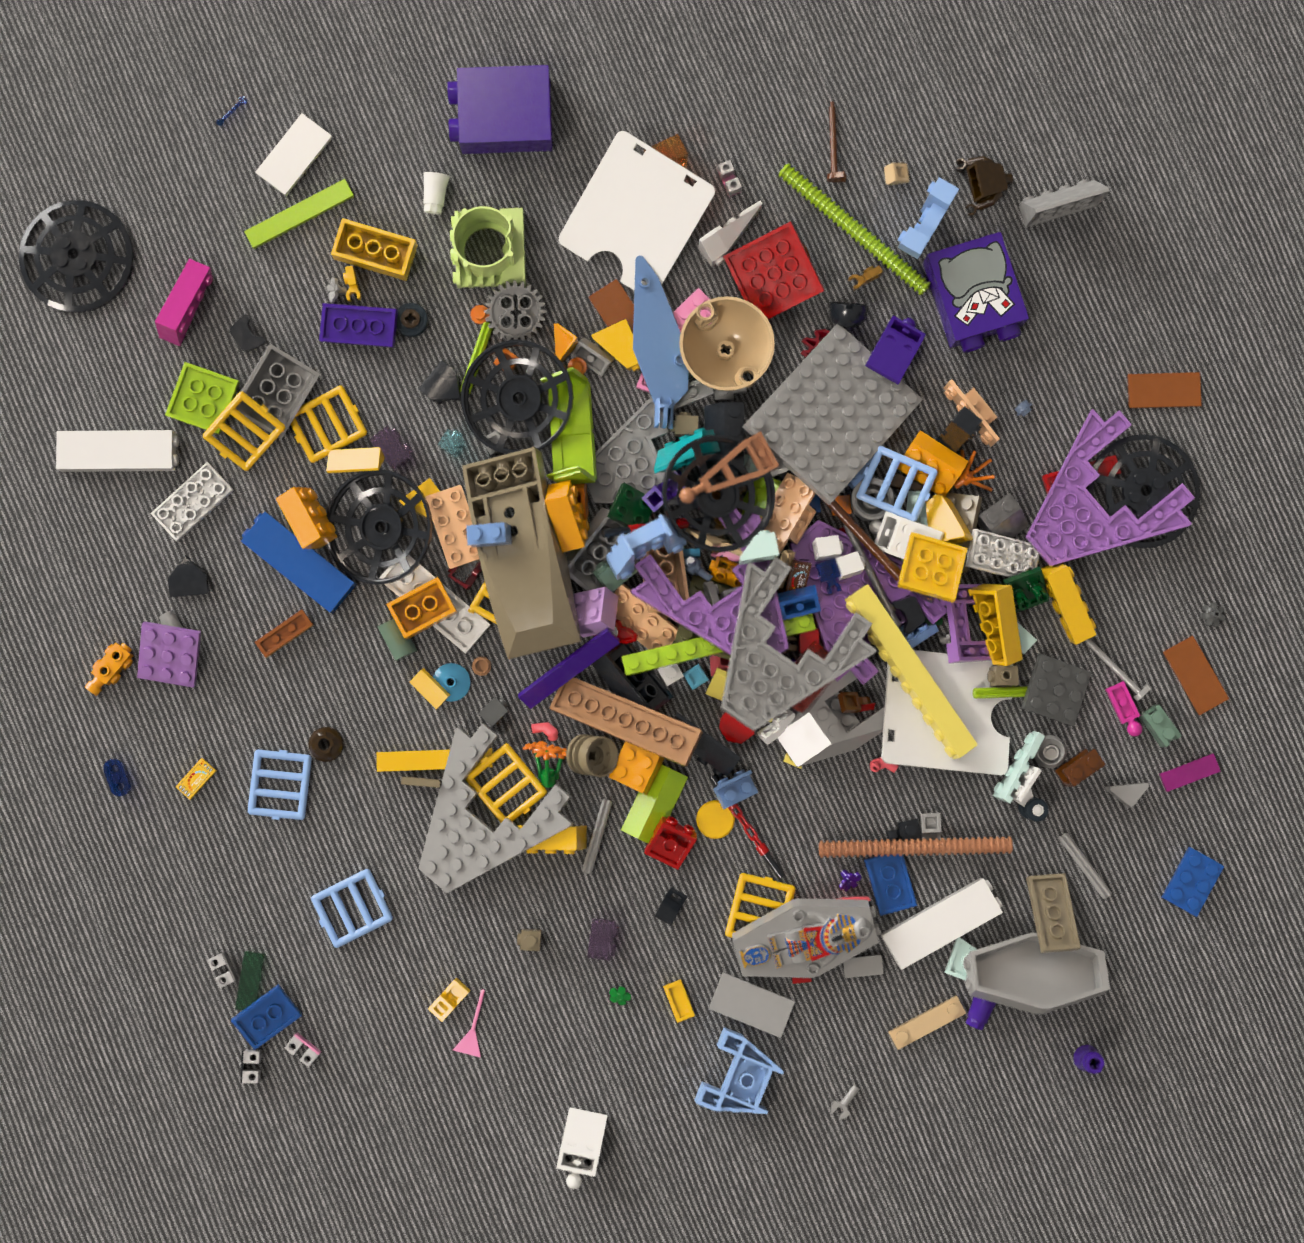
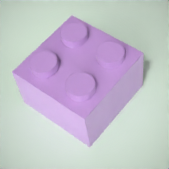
(596, 610)

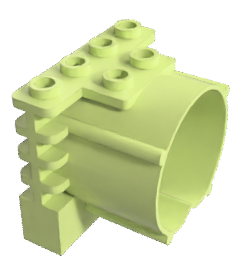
(511, 267)

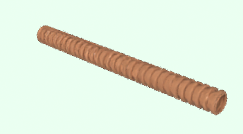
(916, 847)

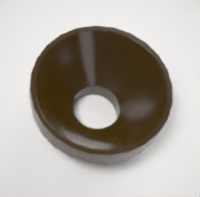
(336, 744)

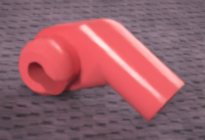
(547, 729)
(878, 764)

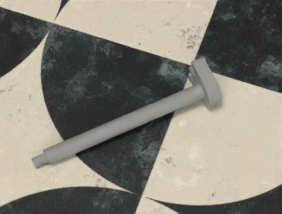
(1139, 693)

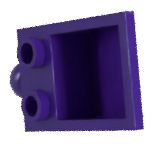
(895, 349)

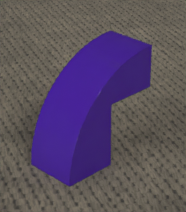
(654, 496)

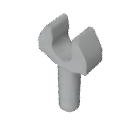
(844, 1103)

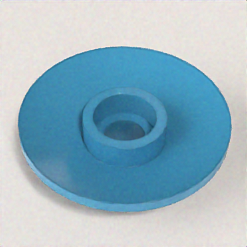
(459, 675)

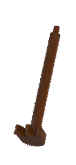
(834, 176)

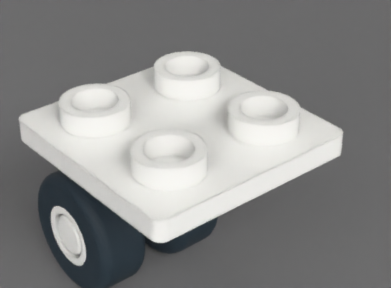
(1030, 806)

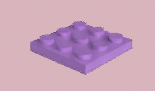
(168, 654)

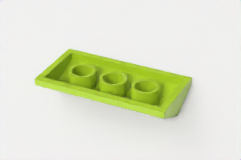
(659, 802)

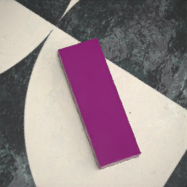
(1189, 772)

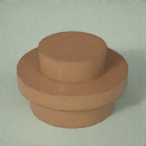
(481, 666)

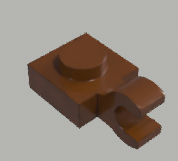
(851, 703)

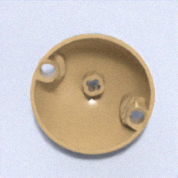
(735, 327)

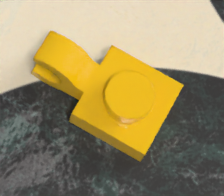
(351, 279)

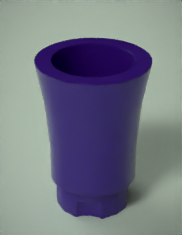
(979, 1013)
(1084, 1055)

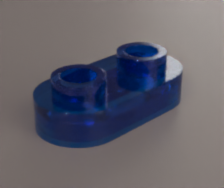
(117, 777)

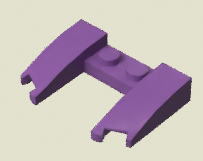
(961, 647)

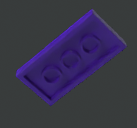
(358, 325)

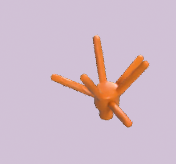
(968, 477)

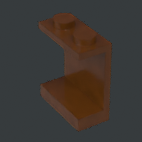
(1079, 767)

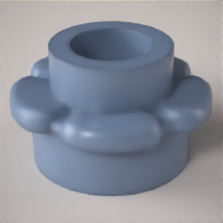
(1023, 408)

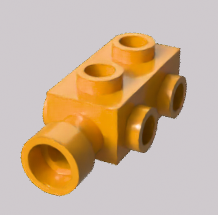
(723, 573)
(113, 666)

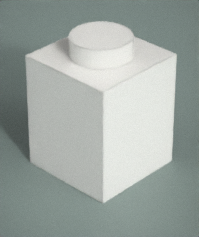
(827, 548)
(850, 565)
(670, 674)

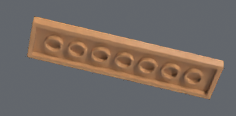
(627, 720)

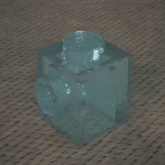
(451, 442)

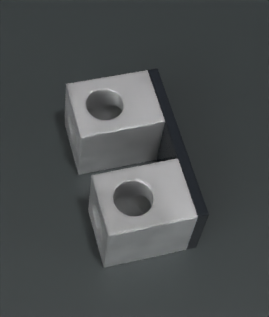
(246, 1057)

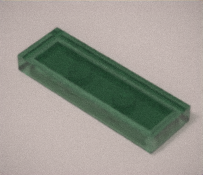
(249, 979)

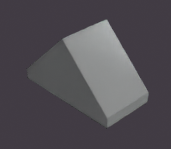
(1128, 793)

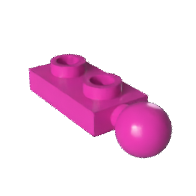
(1124, 707)

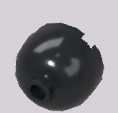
(847, 314)

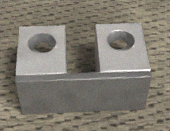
(222, 960)

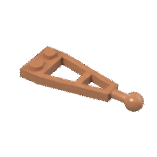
(758, 451)

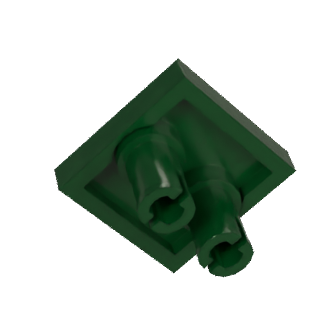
(629, 507)
(1028, 589)

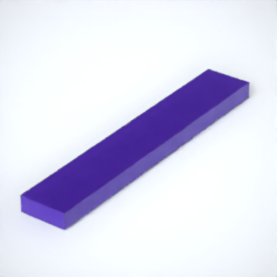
(568, 668)

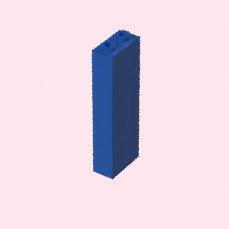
(300, 566)

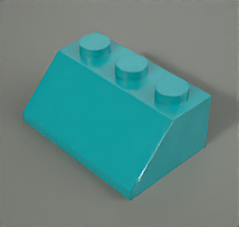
(666, 454)

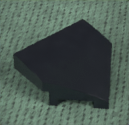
(442, 384)
(188, 579)

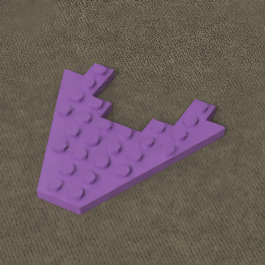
(834, 613)

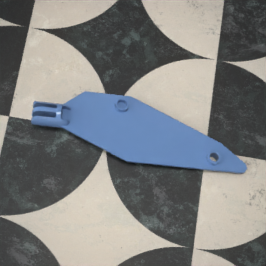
(657, 344)

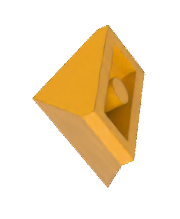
(564, 342)

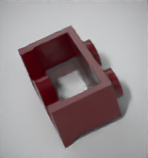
(466, 574)

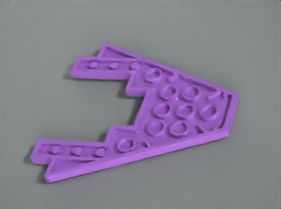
(1072, 520)
(709, 622)

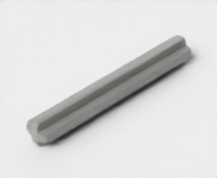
(597, 836)
(1085, 865)

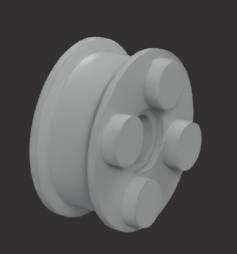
(865, 510)

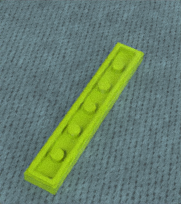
(299, 214)

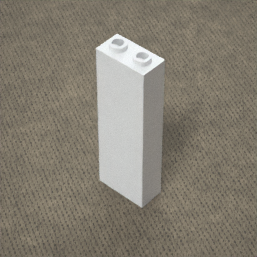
(116, 451)
(942, 922)

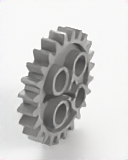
(532, 310)

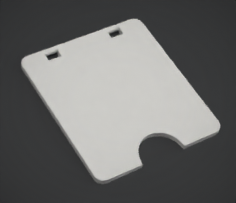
(637, 209)
(915, 740)

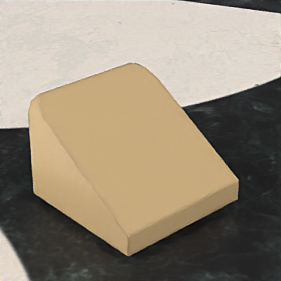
(896, 173)

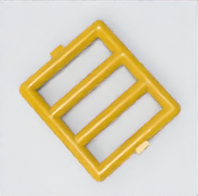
(345, 439)
(256, 452)
(517, 763)
(739, 895)

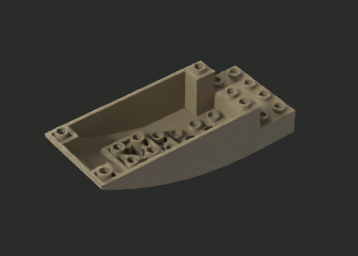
(531, 576)

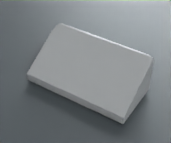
(595, 357)

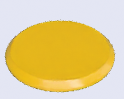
(714, 821)

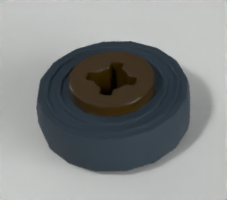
(411, 327)

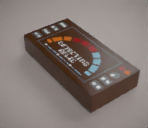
(798, 575)

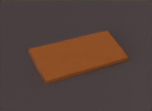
(613, 304)
(1164, 390)
(1195, 675)

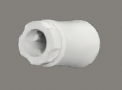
(434, 192)

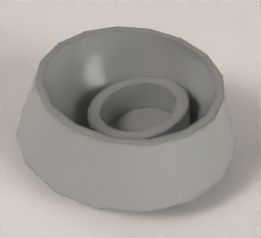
(1051, 752)

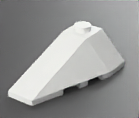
(721, 240)

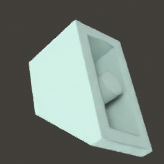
(761, 548)

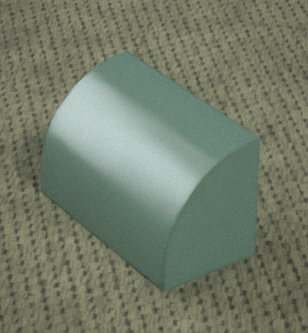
(395, 641)

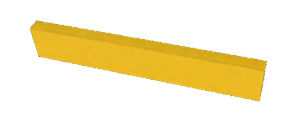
(416, 760)

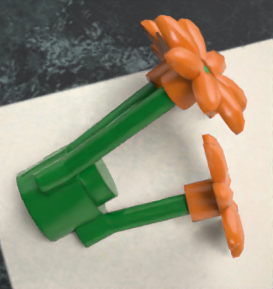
(547, 776)

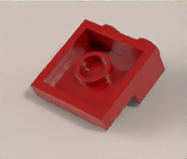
(671, 842)

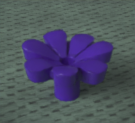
(849, 880)

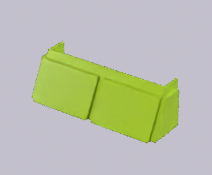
(575, 447)

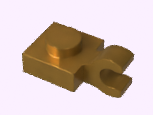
(869, 275)

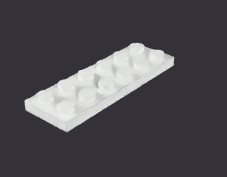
(462, 628)

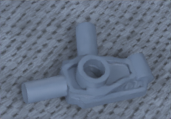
(693, 567)

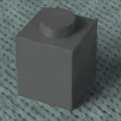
(494, 711)

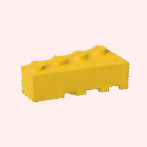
(1068, 603)
(999, 622)
(568, 840)

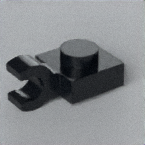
(907, 830)

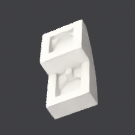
(775, 729)

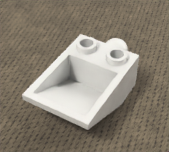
(894, 533)
(582, 1140)

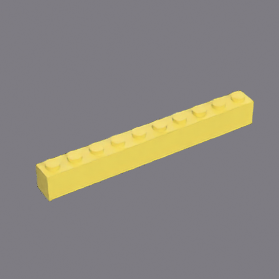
(911, 673)

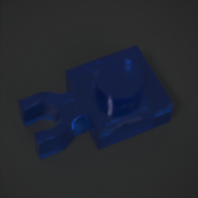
(827, 573)

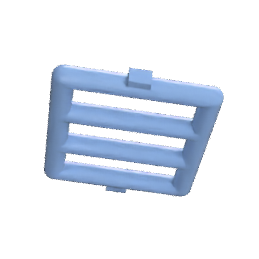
(915, 466)
(303, 777)
(370, 924)

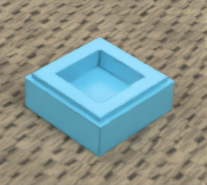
(695, 676)

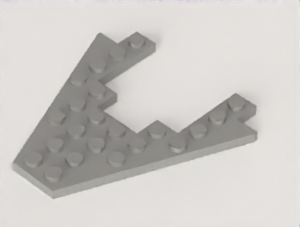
(631, 454)
(764, 681)
(461, 844)

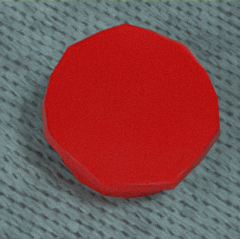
(734, 730)

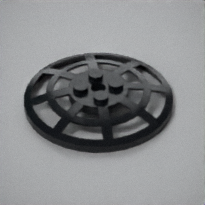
(83, 263)
(506, 396)
(1145, 476)
(716, 508)
(369, 525)

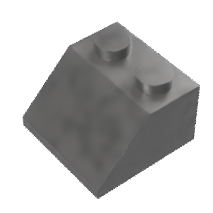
(1004, 518)

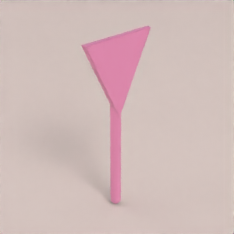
(469, 1043)

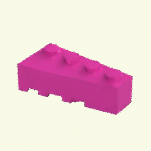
(183, 302)

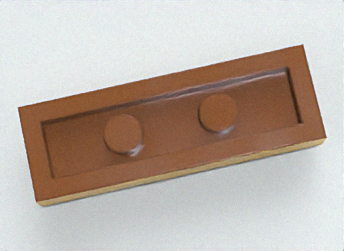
(284, 633)

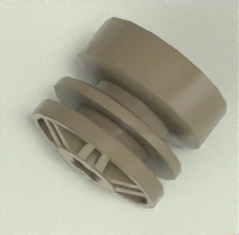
(592, 755)

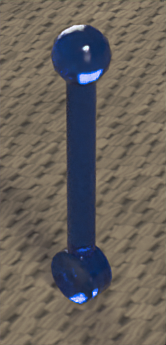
(242, 100)

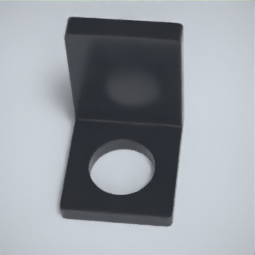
(670, 906)

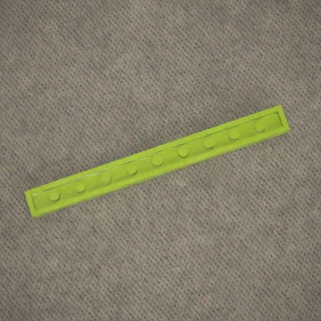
(697, 649)

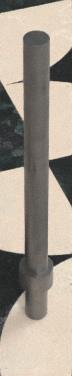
(873, 578)

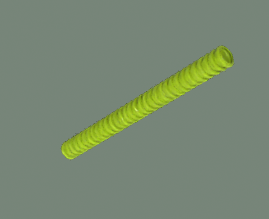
(854, 229)

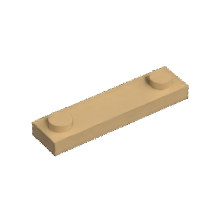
(927, 1022)

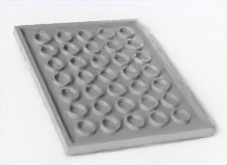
(832, 414)

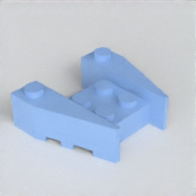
(933, 210)
(637, 543)
(744, 1080)

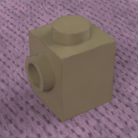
(684, 424)
(1003, 676)
(529, 939)

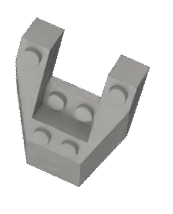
(827, 731)

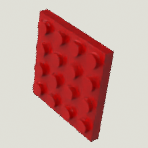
(774, 271)

